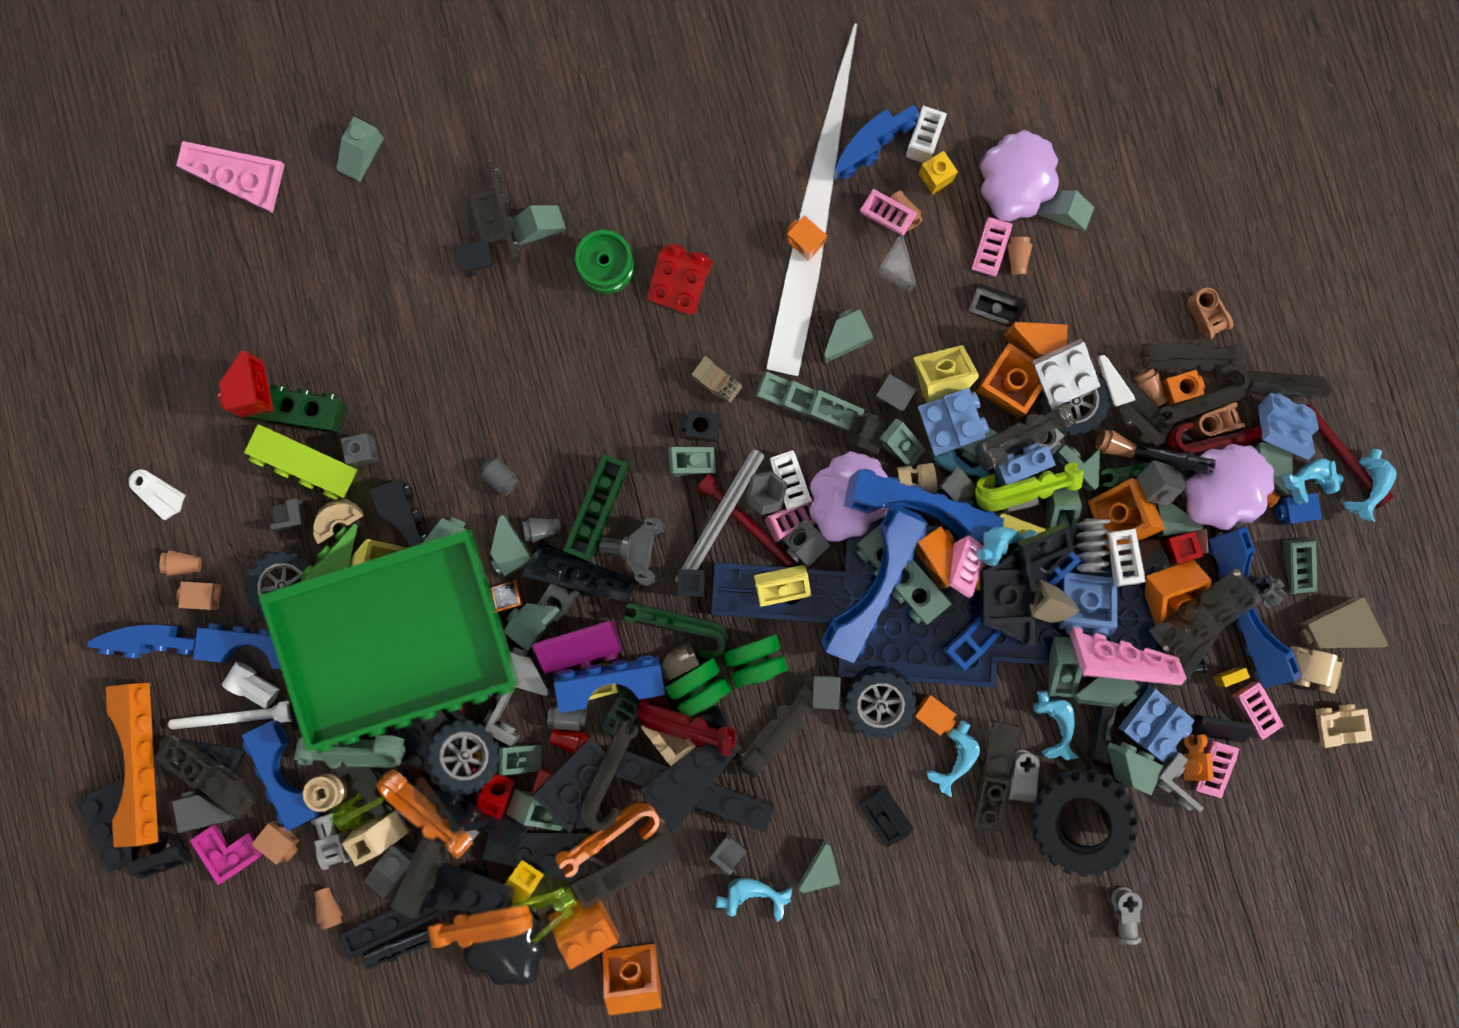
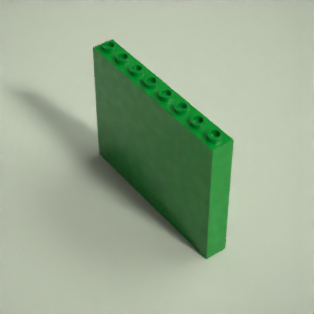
(389, 641)

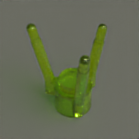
(350, 815)
(561, 900)

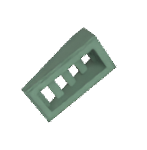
(1292, 565)

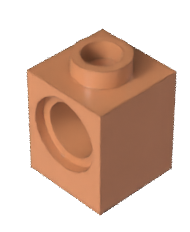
(199, 595)
(276, 842)

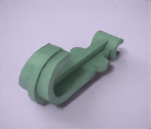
(381, 752)

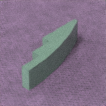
(807, 401)

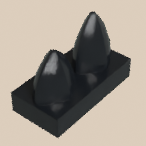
(150, 862)

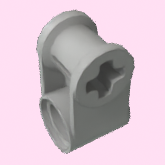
(1024, 779)

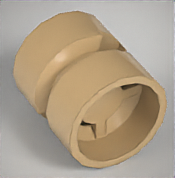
(923, 474)
(325, 792)

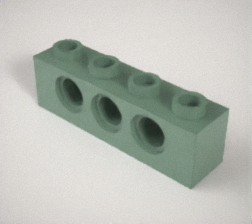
(934, 600)

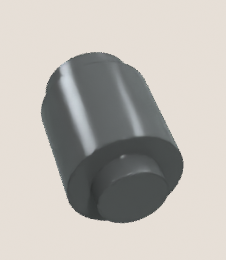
(499, 476)
(568, 720)

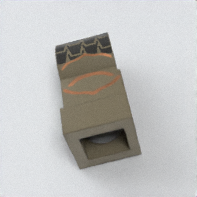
(716, 380)

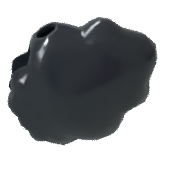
(508, 959)

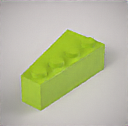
(301, 461)

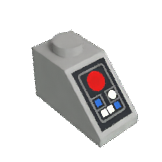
(529, 673)

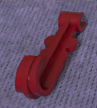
(1240, 438)
(657, 718)

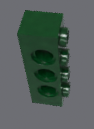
(327, 419)
(596, 507)

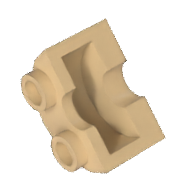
(334, 512)
(1318, 668)
(1342, 725)
(669, 747)

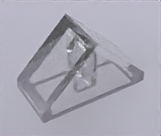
(898, 267)

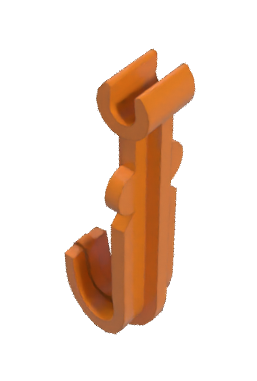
(421, 812)
(569, 860)
(481, 927)

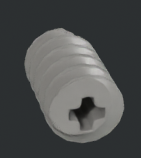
(1092, 545)

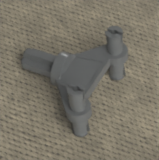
(636, 549)

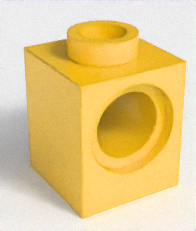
(937, 172)
(524, 881)

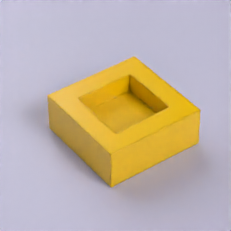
(1231, 676)

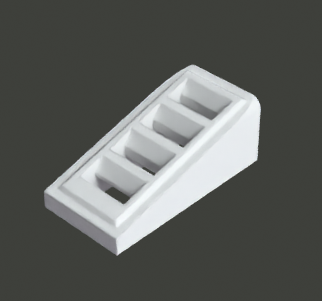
(919, 149)
(1118, 389)
(786, 464)
(1136, 566)

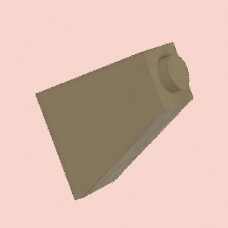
(1343, 626)

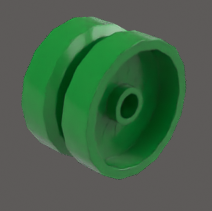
(603, 246)
(757, 665)
(700, 692)

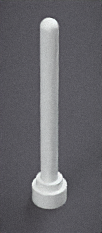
(278, 712)

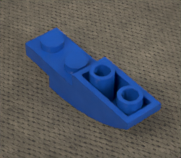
(866, 145)
(142, 639)

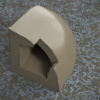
(1052, 603)
(678, 662)

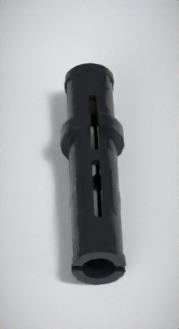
(1185, 461)
(392, 950)

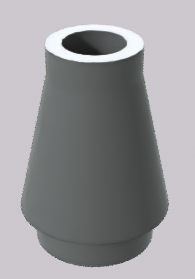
(539, 528)

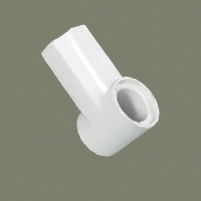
(244, 682)

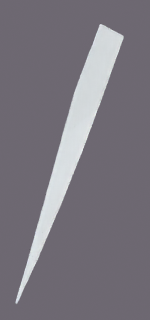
(803, 274)

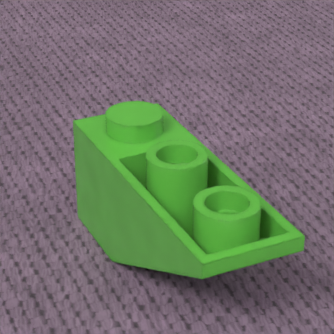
(333, 557)

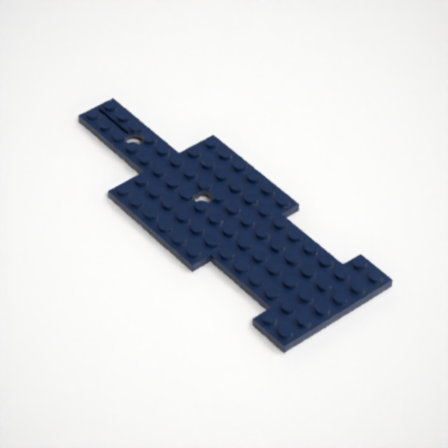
(918, 647)

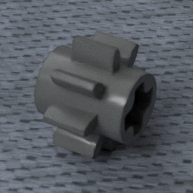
(1270, 590)

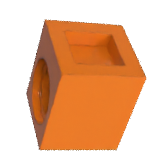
(805, 237)
(1172, 387)
(935, 715)

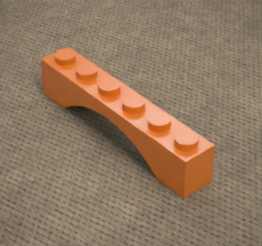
(137, 814)

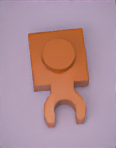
(1199, 764)

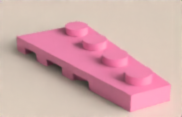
(238, 173)
(1123, 660)

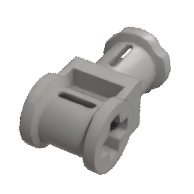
(329, 842)
(1127, 915)

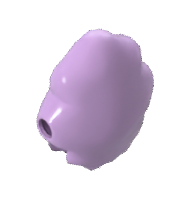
(1019, 175)
(1233, 491)
(829, 492)

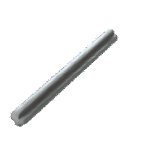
(723, 511)

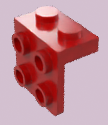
(679, 278)

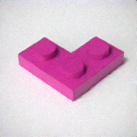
(220, 858)

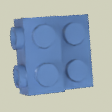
(953, 422)
(1288, 424)
(1032, 461)
(1096, 601)
(1157, 724)

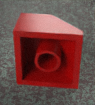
(245, 387)

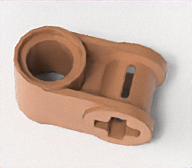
(1208, 315)
(1220, 421)

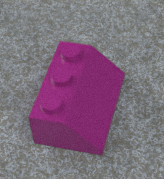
(579, 648)

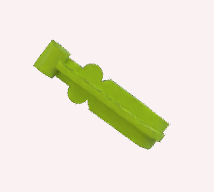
(1027, 489)

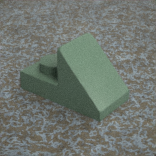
(902, 443)
(691, 460)
(1089, 465)

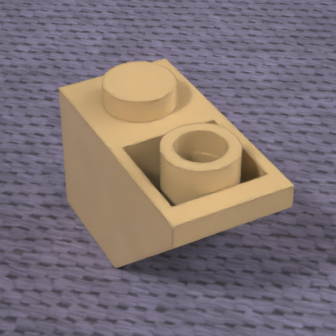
(375, 837)

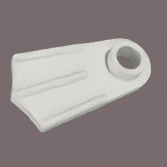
(157, 494)

